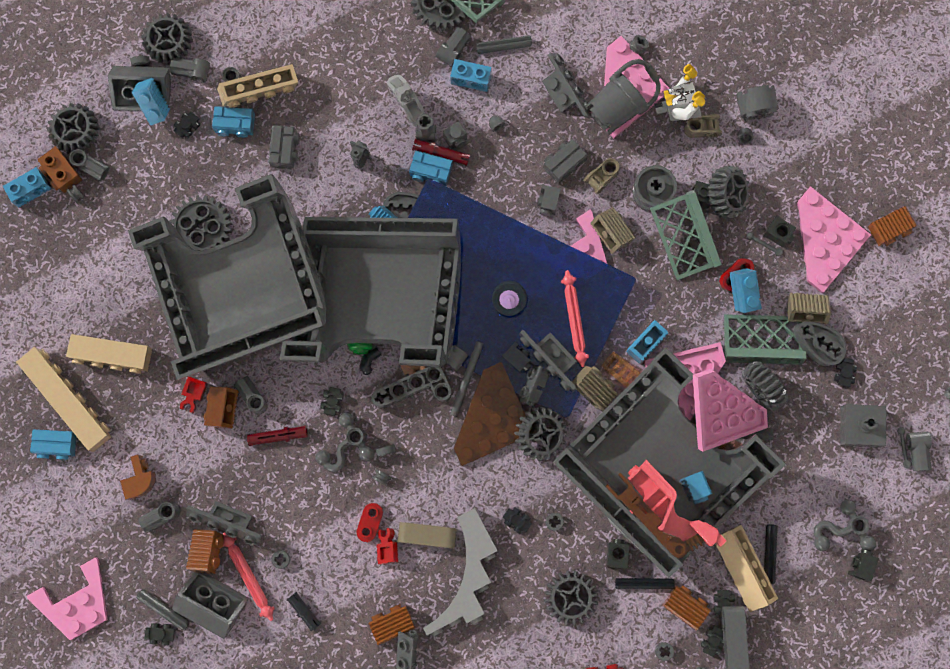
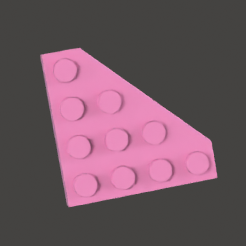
(617, 55)
(827, 238)
(697, 361)
(723, 411)

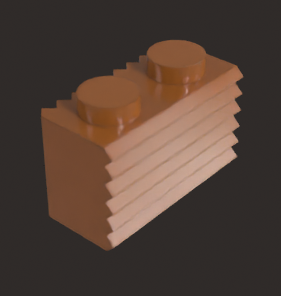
(892, 226)
(221, 407)
(205, 551)
(686, 607)
(387, 626)

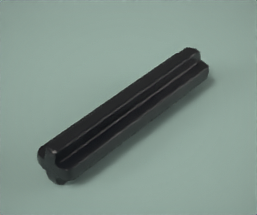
(771, 552)
(644, 583)

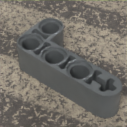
(410, 391)
(735, 637)

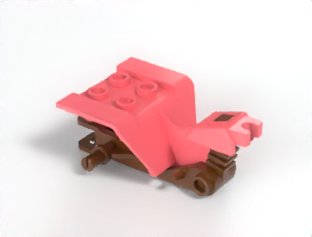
(658, 512)

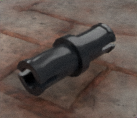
(303, 611)

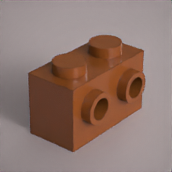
(59, 169)

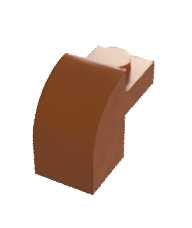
(140, 483)

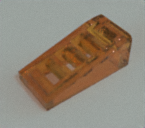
(618, 377)

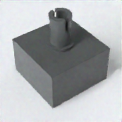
(863, 425)

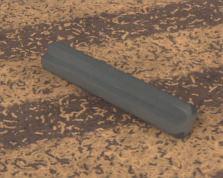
(504, 44)
(162, 609)

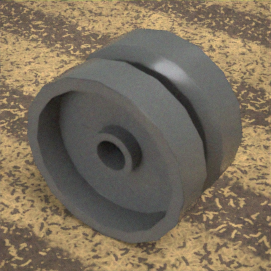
(654, 178)

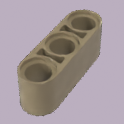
(427, 535)

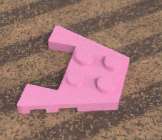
(591, 242)
(78, 611)

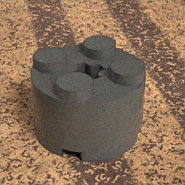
(758, 101)

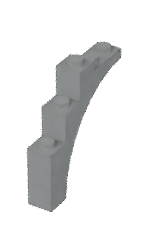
(465, 603)

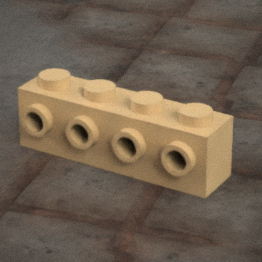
(257, 85)
(109, 353)
(746, 569)

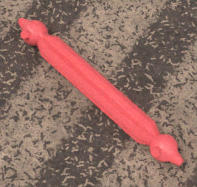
(574, 318)
(248, 577)

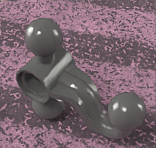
(366, 453)
(848, 508)

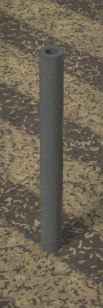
(466, 379)

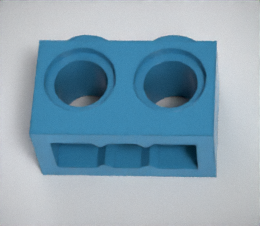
(471, 75)
(27, 187)

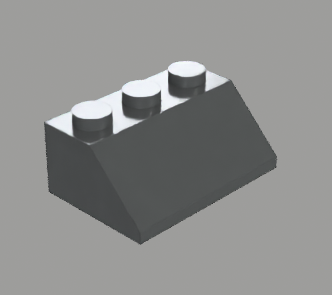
(124, 78)
(210, 604)

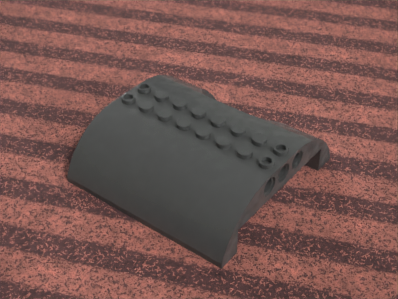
(384, 287)
(240, 291)
(651, 427)

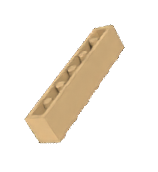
(63, 398)

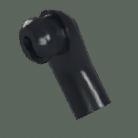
(366, 361)

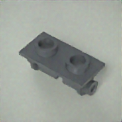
(359, 154)
(536, 377)
(405, 650)

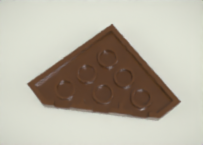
(490, 417)

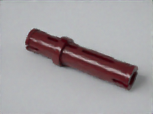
(440, 151)
(300, 432)

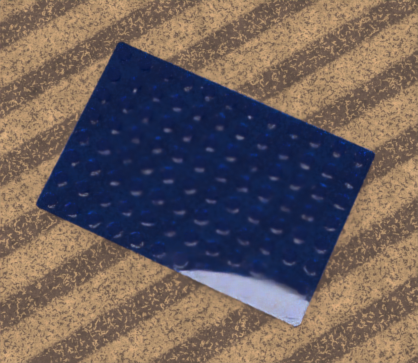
(503, 250)

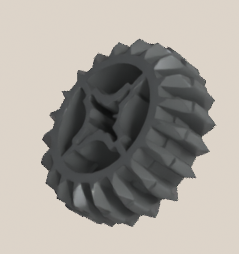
(173, 26)
(79, 114)
(728, 192)
(765, 385)
(534, 419)
(586, 606)

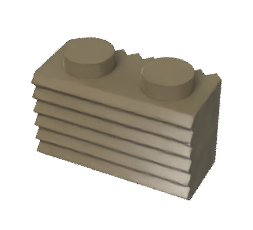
(612, 230)
(808, 308)
(594, 387)

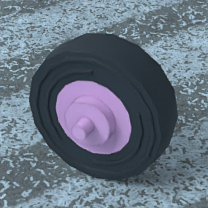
(509, 298)

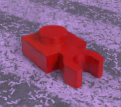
(193, 390)
(388, 550)

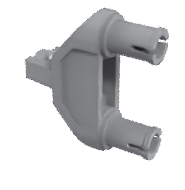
(405, 97)

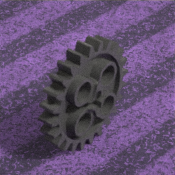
(434, 14)
(191, 211)

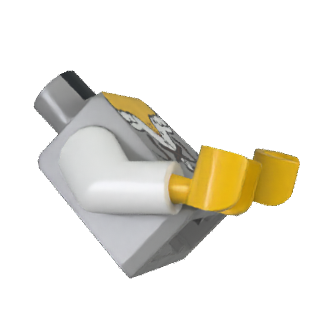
(682, 100)

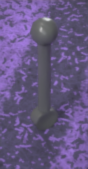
(778, 252)
(906, 464)

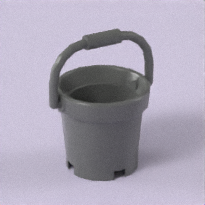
(620, 99)

